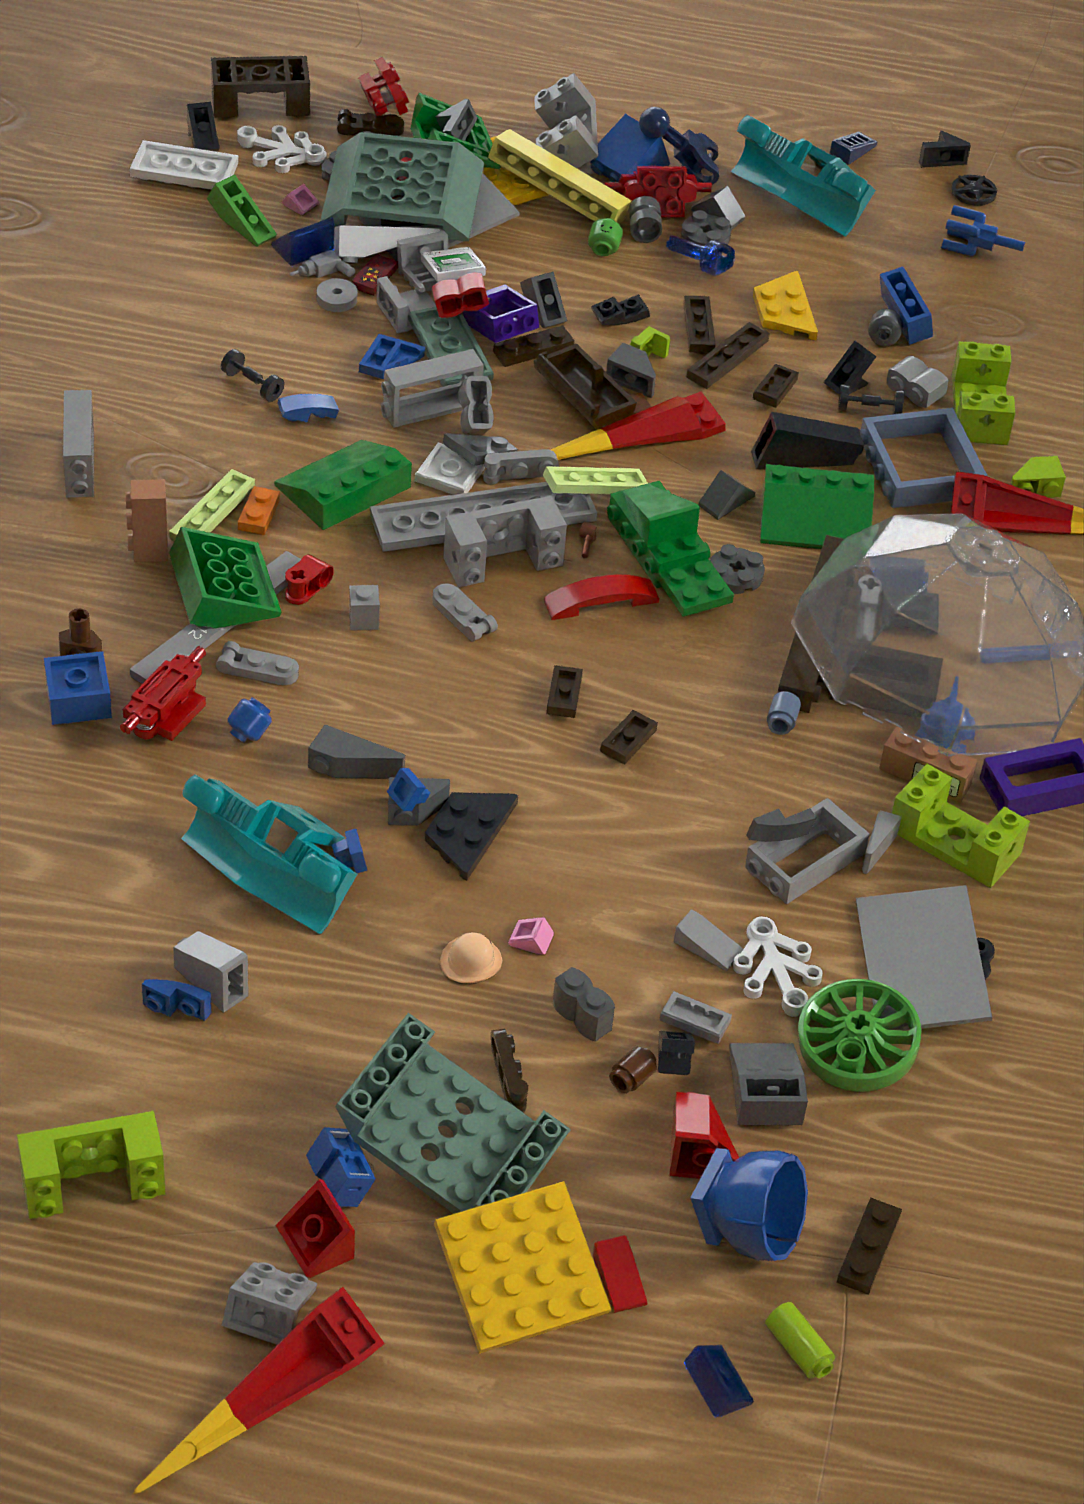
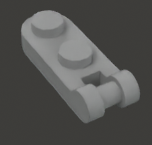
(517, 465)
(462, 612)
(257, 665)

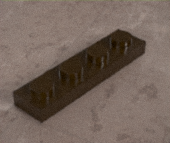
(727, 355)

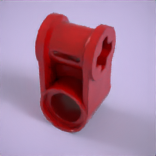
(307, 579)

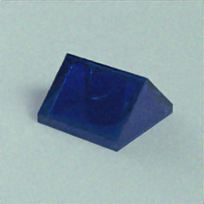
(306, 242)

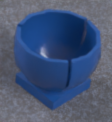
(752, 1202)

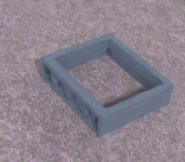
(917, 423)

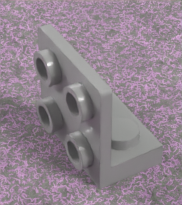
(399, 305)
(266, 1302)

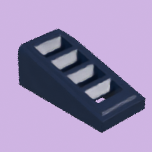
(852, 147)

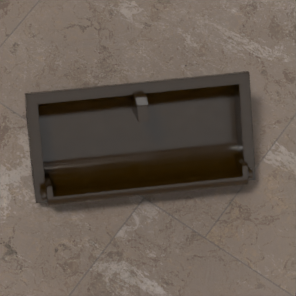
(586, 385)

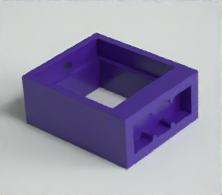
(497, 318)

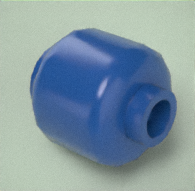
(249, 720)

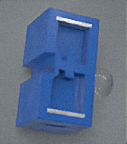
(341, 1166)

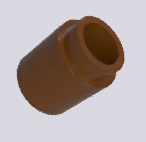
(633, 1069)

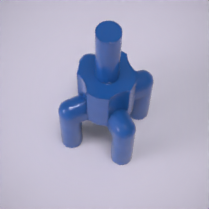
(978, 234)

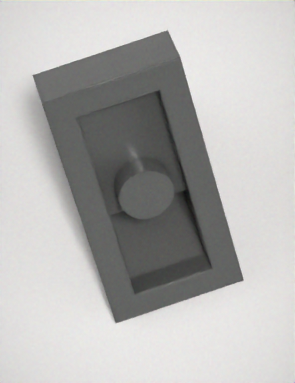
(457, 120)

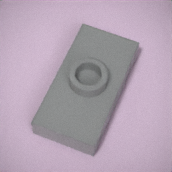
(695, 1017)

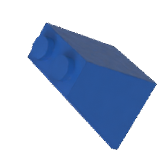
(626, 149)

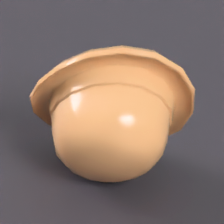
(470, 958)

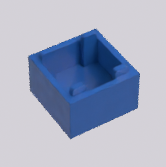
(77, 688)

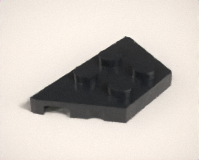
(468, 827)

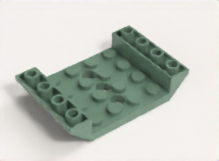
(438, 188)
(413, 1091)

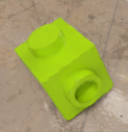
(652, 342)

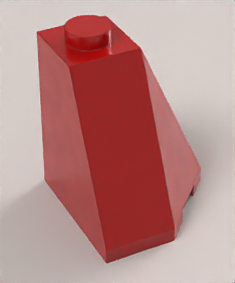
(696, 1135)

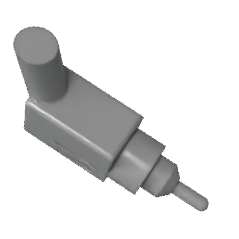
(323, 265)

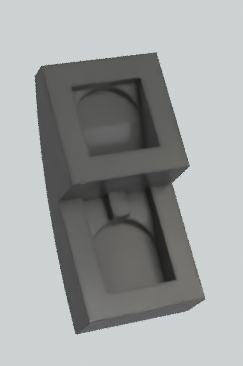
(776, 827)

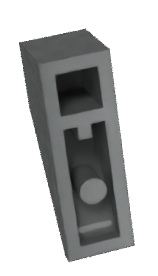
(350, 756)

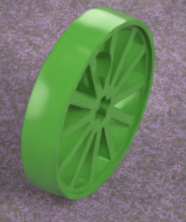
(859, 1035)

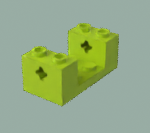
(980, 392)
(929, 820)
(62, 1153)

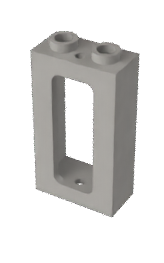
(430, 402)
(78, 443)
(830, 820)

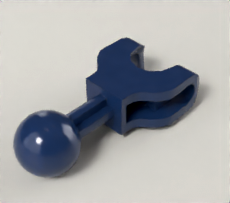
(689, 148)

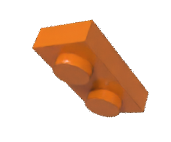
(259, 510)

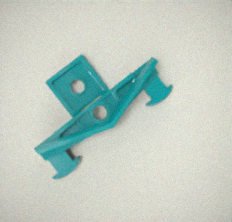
(775, 165)
(232, 838)

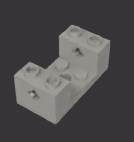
(572, 119)
(526, 525)

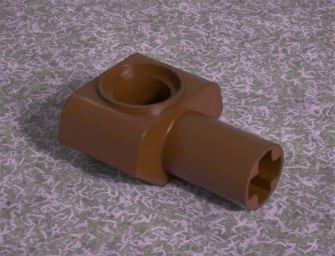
(79, 637)

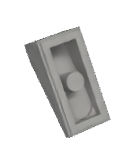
(882, 836)
(706, 940)

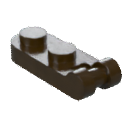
(354, 123)
(508, 1069)

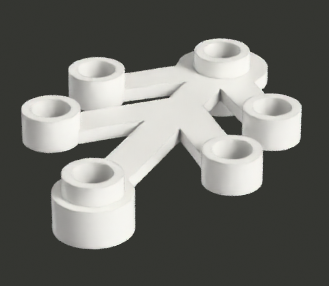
(310, 153)
(763, 933)

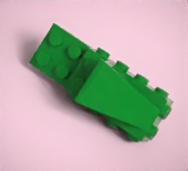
(666, 544)

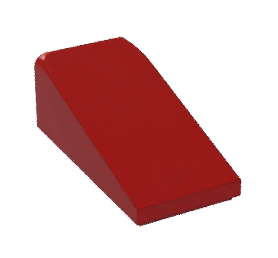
(619, 1273)

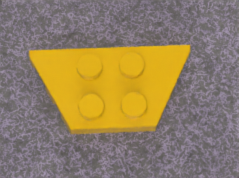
(785, 306)

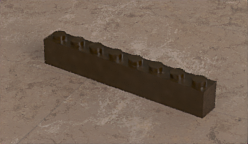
(800, 672)

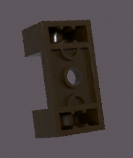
(260, 74)

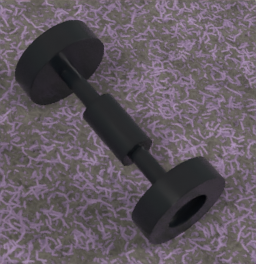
(234, 362)
(870, 400)

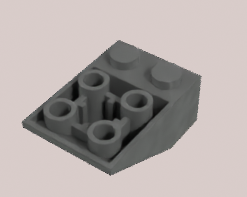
(768, 1084)

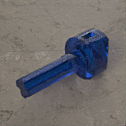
(710, 255)

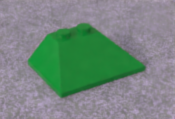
(426, 127)

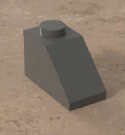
(545, 293)
(632, 369)
(439, 793)

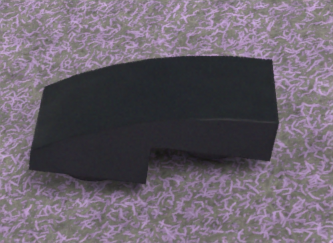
(617, 313)

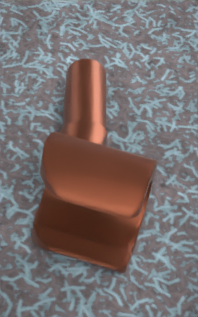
(588, 532)

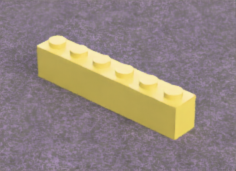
(558, 178)

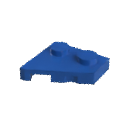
(387, 354)

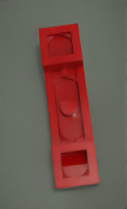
(599, 590)

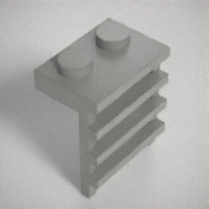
(410, 262)

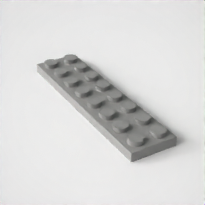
(423, 520)

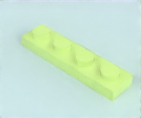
(592, 480)
(216, 503)

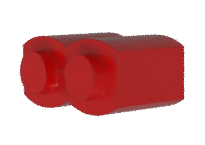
(458, 295)

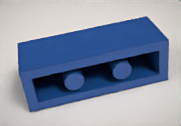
(904, 298)

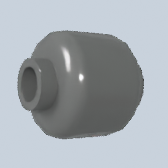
(885, 327)

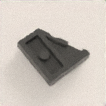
(475, 448)

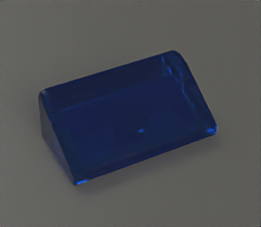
(717, 1380)

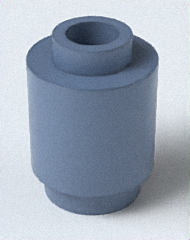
(783, 712)

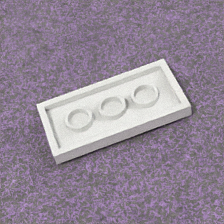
(182, 165)

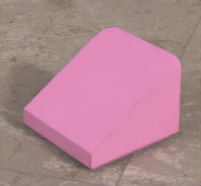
(300, 200)
(532, 935)

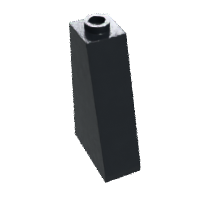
(805, 443)

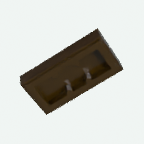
(775, 385)

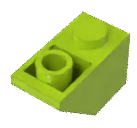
(1041, 476)

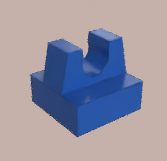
(407, 790)
(350, 851)

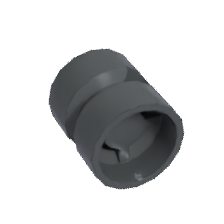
(645, 219)

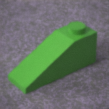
(240, 211)

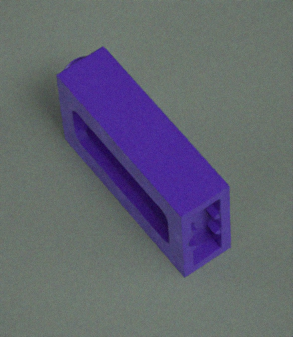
(1041, 795)

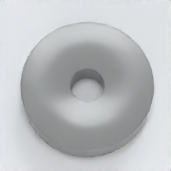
(336, 295)

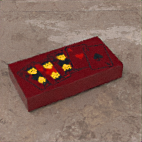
(376, 268)

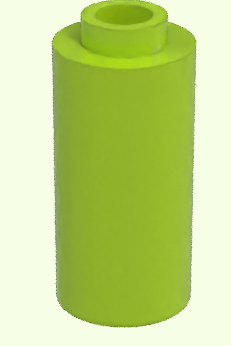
(801, 1340)

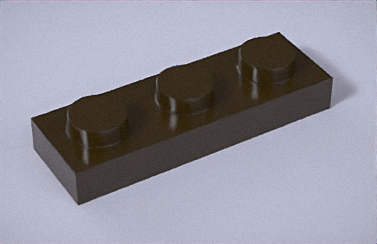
(699, 324)
(531, 345)
(869, 1246)

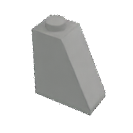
(213, 968)

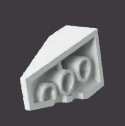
(363, 241)

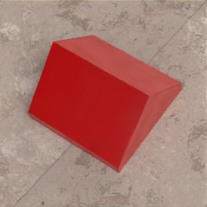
(318, 1231)

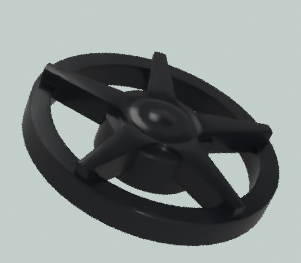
(974, 190)

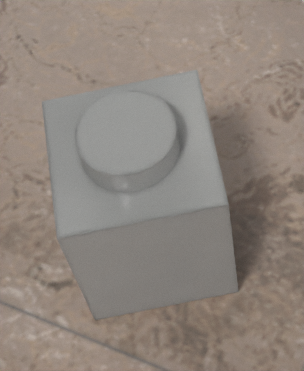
(364, 607)

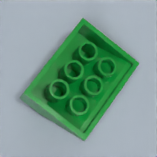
(347, 482)
(811, 503)
(222, 579)

